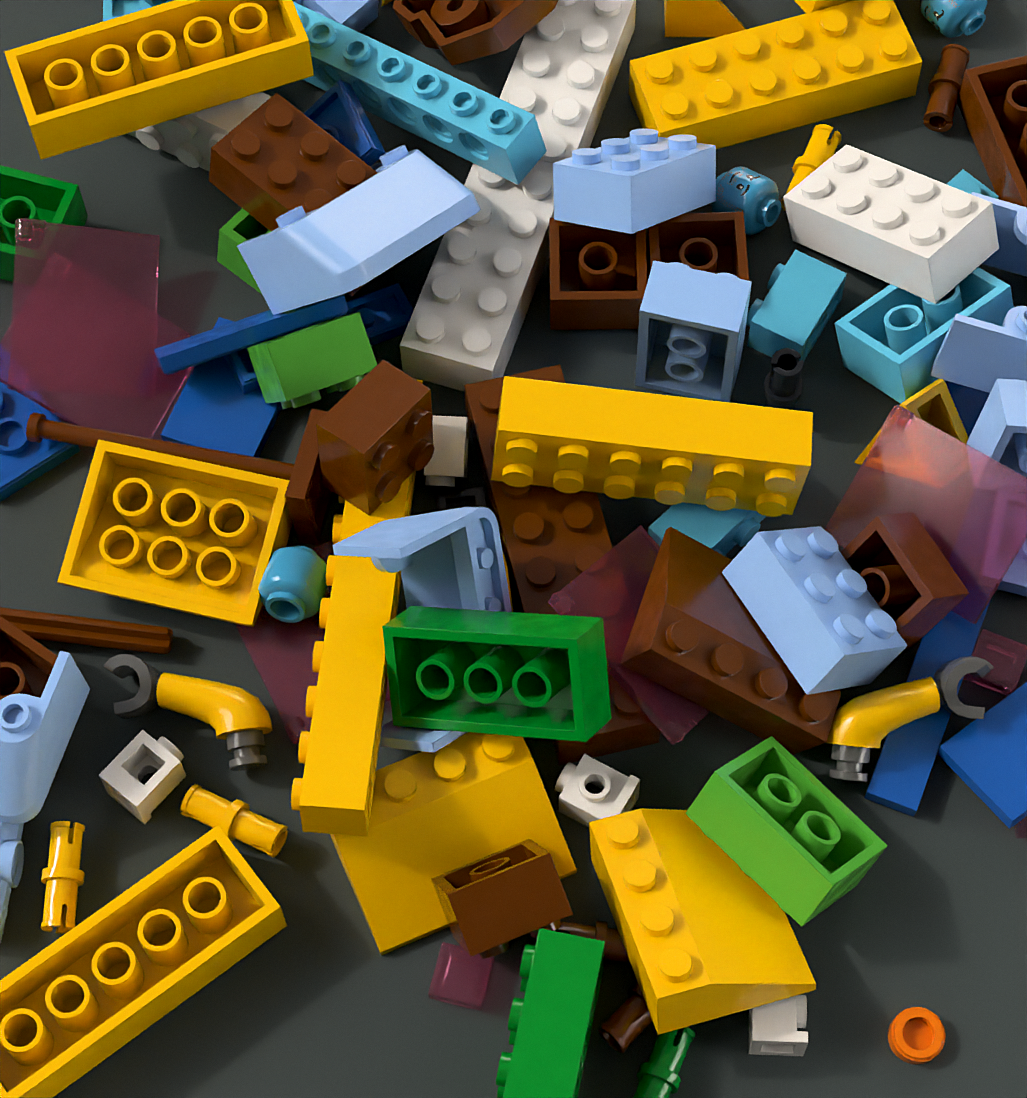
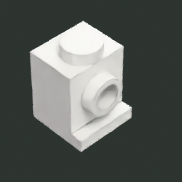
(450, 451)
(138, 758)
(576, 802)
(775, 1027)

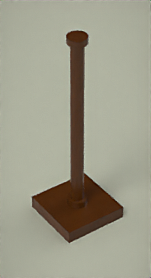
(305, 493)

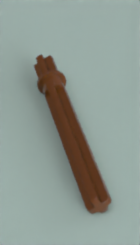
(91, 631)

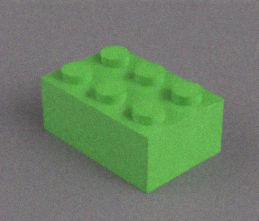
(785, 830)

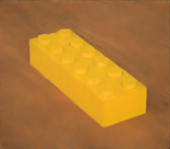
(155, 68)
(778, 74)
(651, 446)
(130, 965)

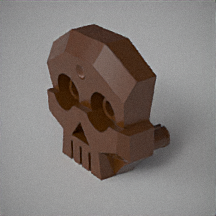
(470, 27)

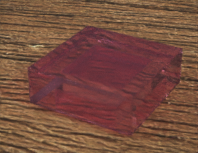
(1006, 657)
(460, 977)

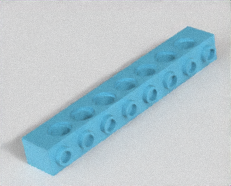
(424, 99)

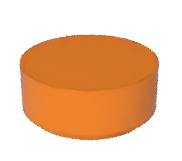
(916, 1035)

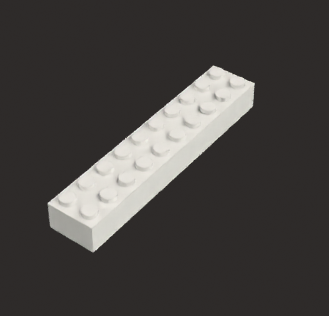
(496, 257)

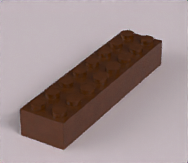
(546, 545)

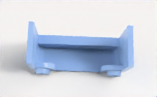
(358, 232)
(980, 351)
(444, 563)
(35, 739)

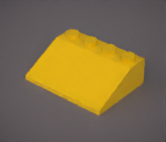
(176, 533)
(437, 817)
(693, 920)

